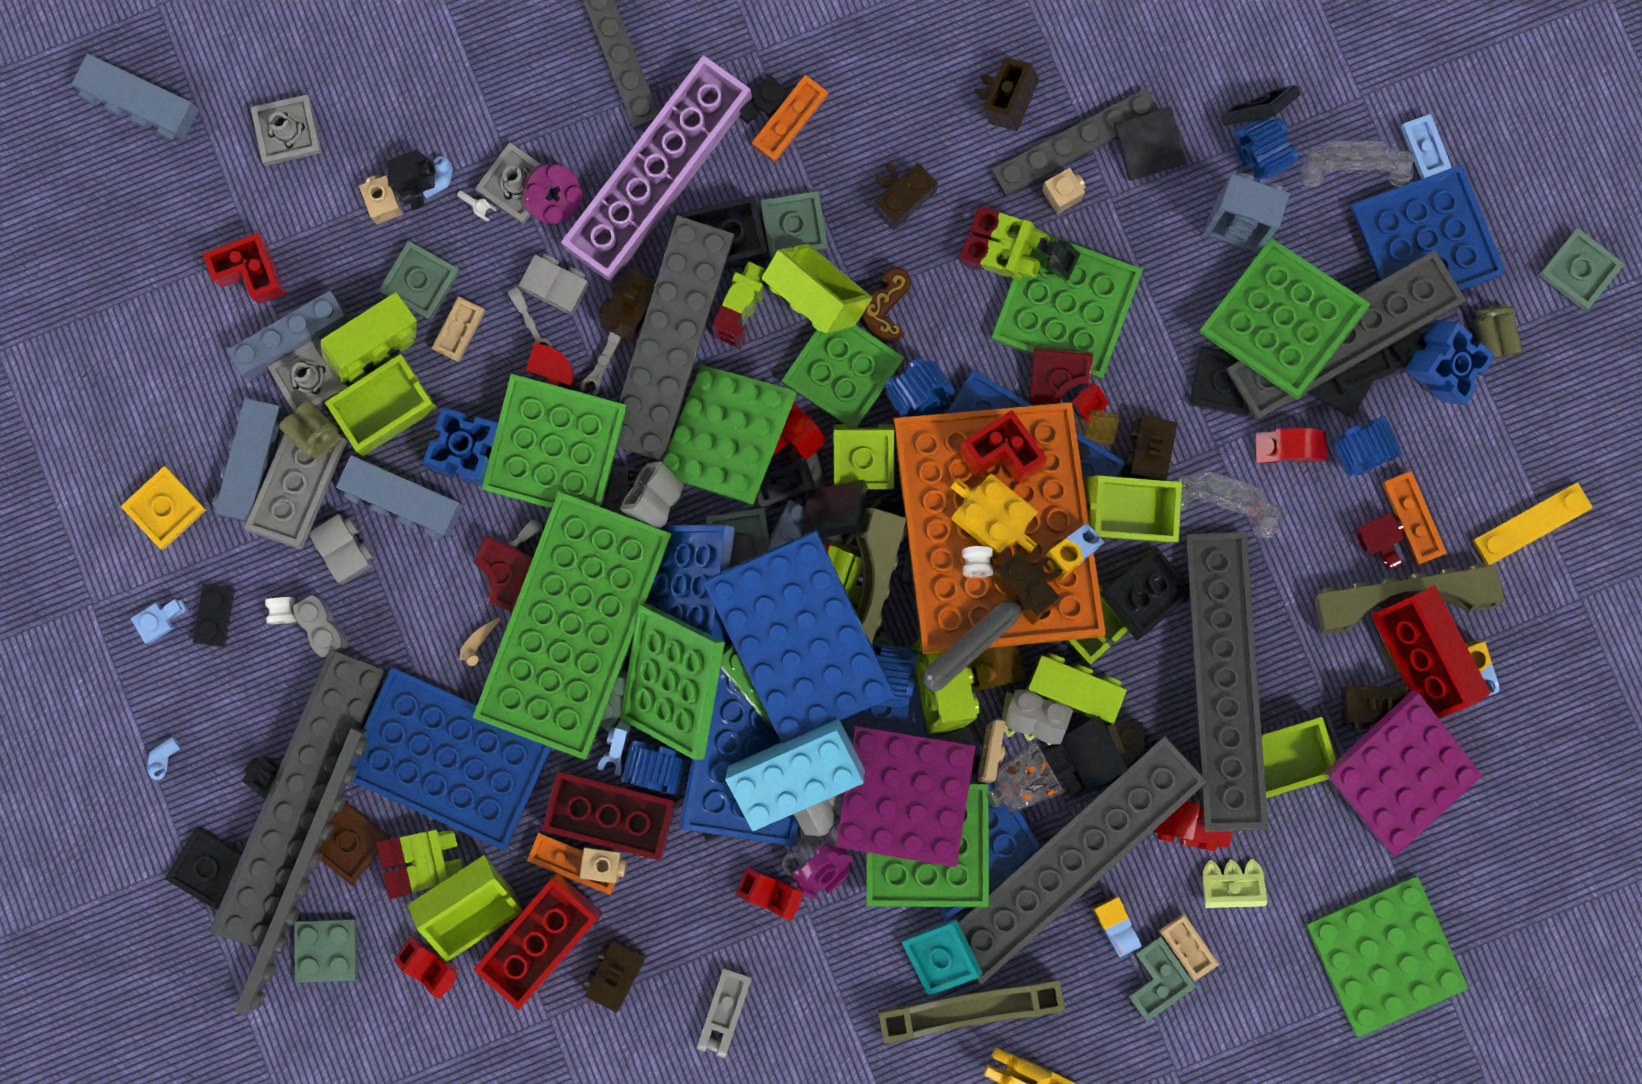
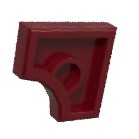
(1057, 372)
(505, 569)

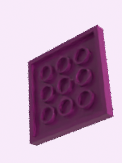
(1403, 773)
(909, 797)

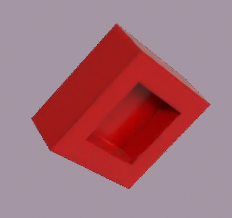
(1089, 398)

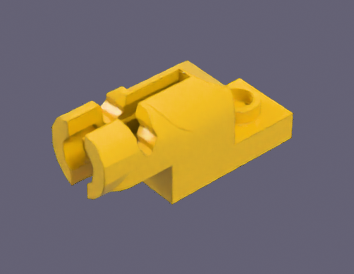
(1021, 1071)

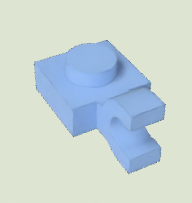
(155, 620)
(618, 740)

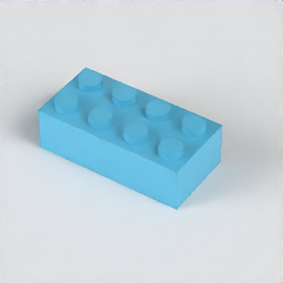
(795, 775)

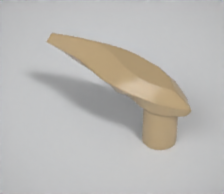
(475, 641)

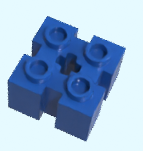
(1450, 362)
(456, 432)

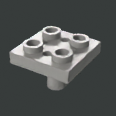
(287, 130)
(510, 167)
(292, 370)

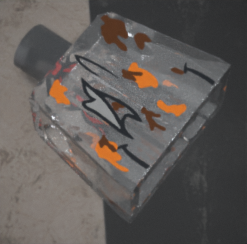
(1024, 780)

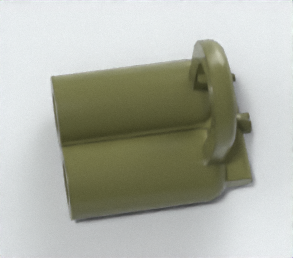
(1498, 330)
(311, 430)

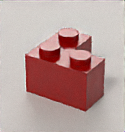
(248, 261)
(800, 434)
(1005, 442)
(1188, 825)

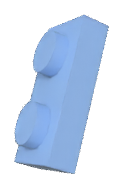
(1426, 146)

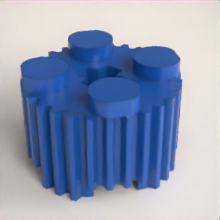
(1265, 148)
(919, 389)
(1366, 447)
(898, 666)
(655, 768)

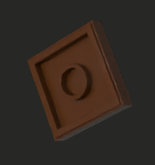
(351, 844)

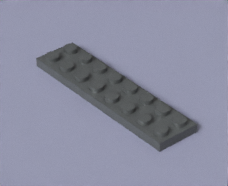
(1396, 310)
(672, 335)

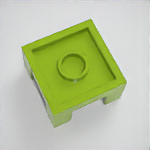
(864, 455)

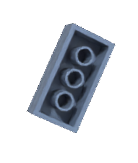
(1246, 212)

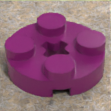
(535, 193)
(823, 871)

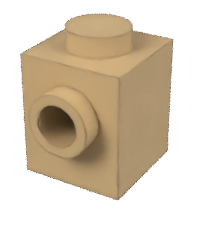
(1064, 190)
(380, 199)
(602, 865)

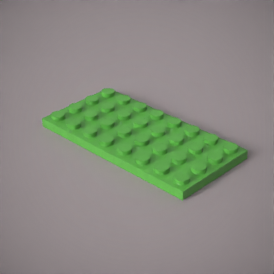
(572, 626)

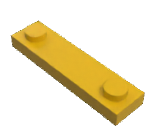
(1532, 524)

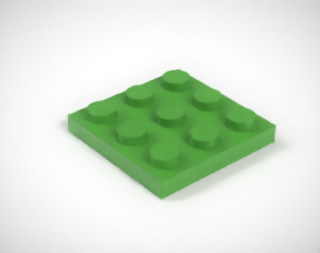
(843, 373)

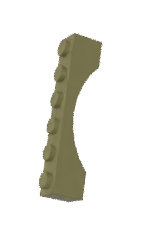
(878, 548)
(1467, 589)
(970, 1009)

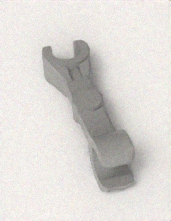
(520, 303)
(603, 362)
(531, 530)

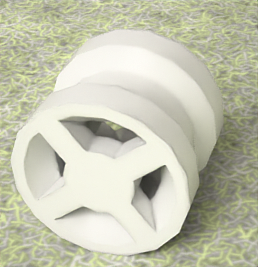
(977, 561)
(280, 610)

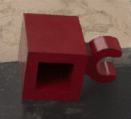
(1379, 537)

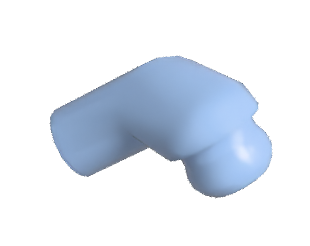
(442, 177)
(159, 757)

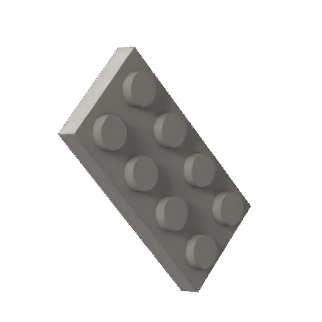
(292, 494)

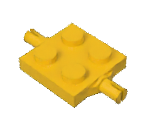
(994, 515)

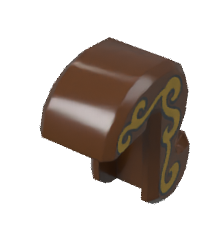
(884, 299)

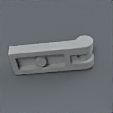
(724, 1011)

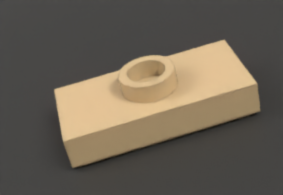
(458, 329)
(992, 752)
(1188, 947)

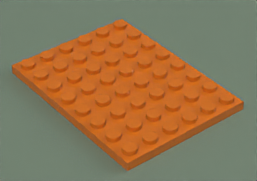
(946, 598)

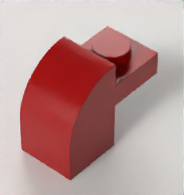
(551, 365)
(1291, 445)
(770, 893)
(426, 966)

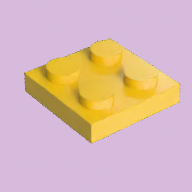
(163, 508)

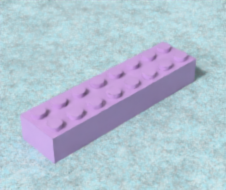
(657, 169)

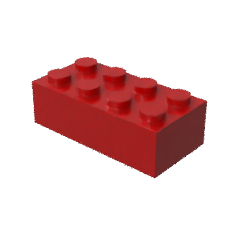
(1441, 663)
(538, 941)

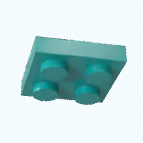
(942, 957)

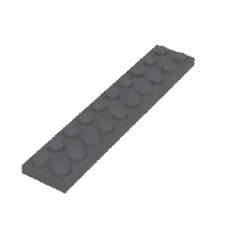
(1226, 682)
(334, 707)
(1079, 855)

